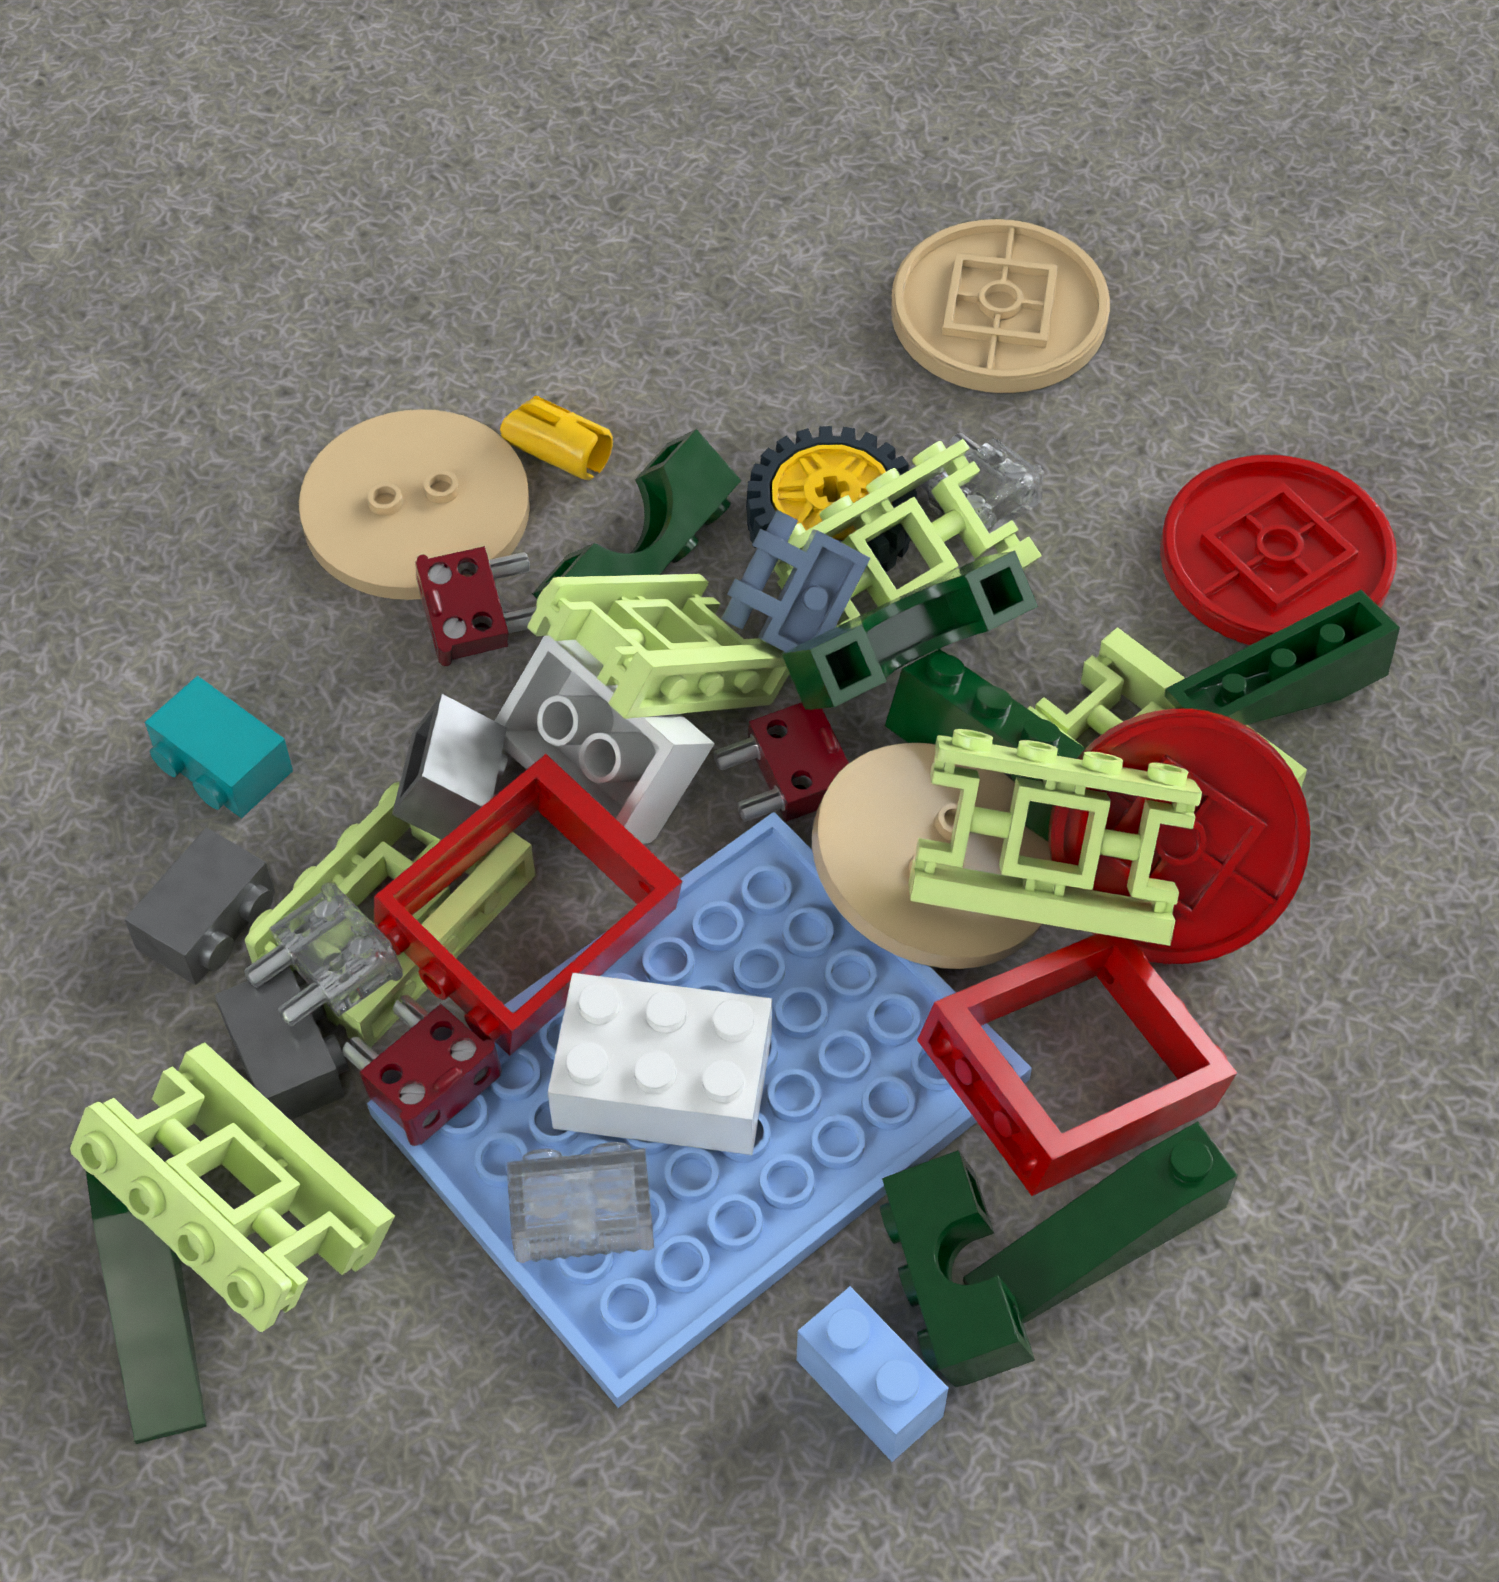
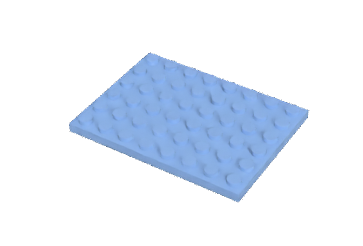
(837, 1113)

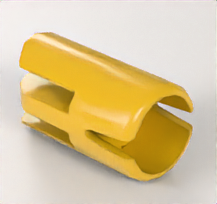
(558, 437)

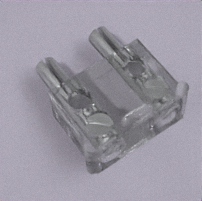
(1001, 490)
(333, 952)

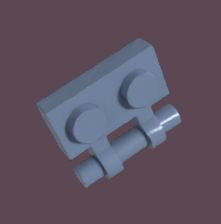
(813, 594)

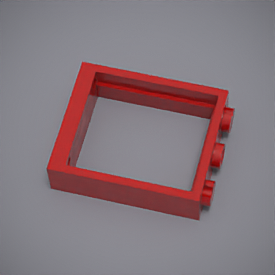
(585, 825)
(1008, 1109)

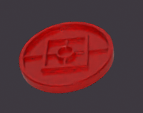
(1272, 544)
(1246, 837)

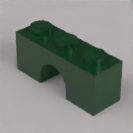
(968, 1327)

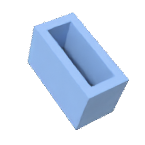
(871, 1373)

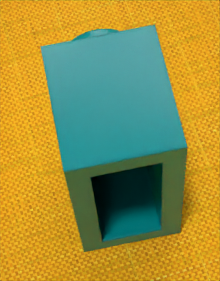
(218, 748)

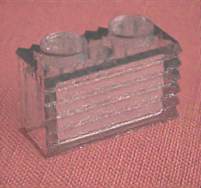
(579, 1203)

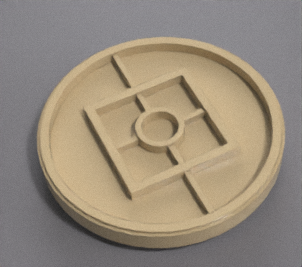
(1000, 306)
(410, 490)
(867, 846)

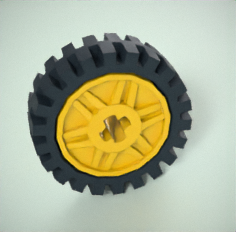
(817, 472)

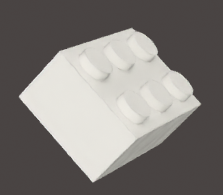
(625, 764)
(661, 1063)

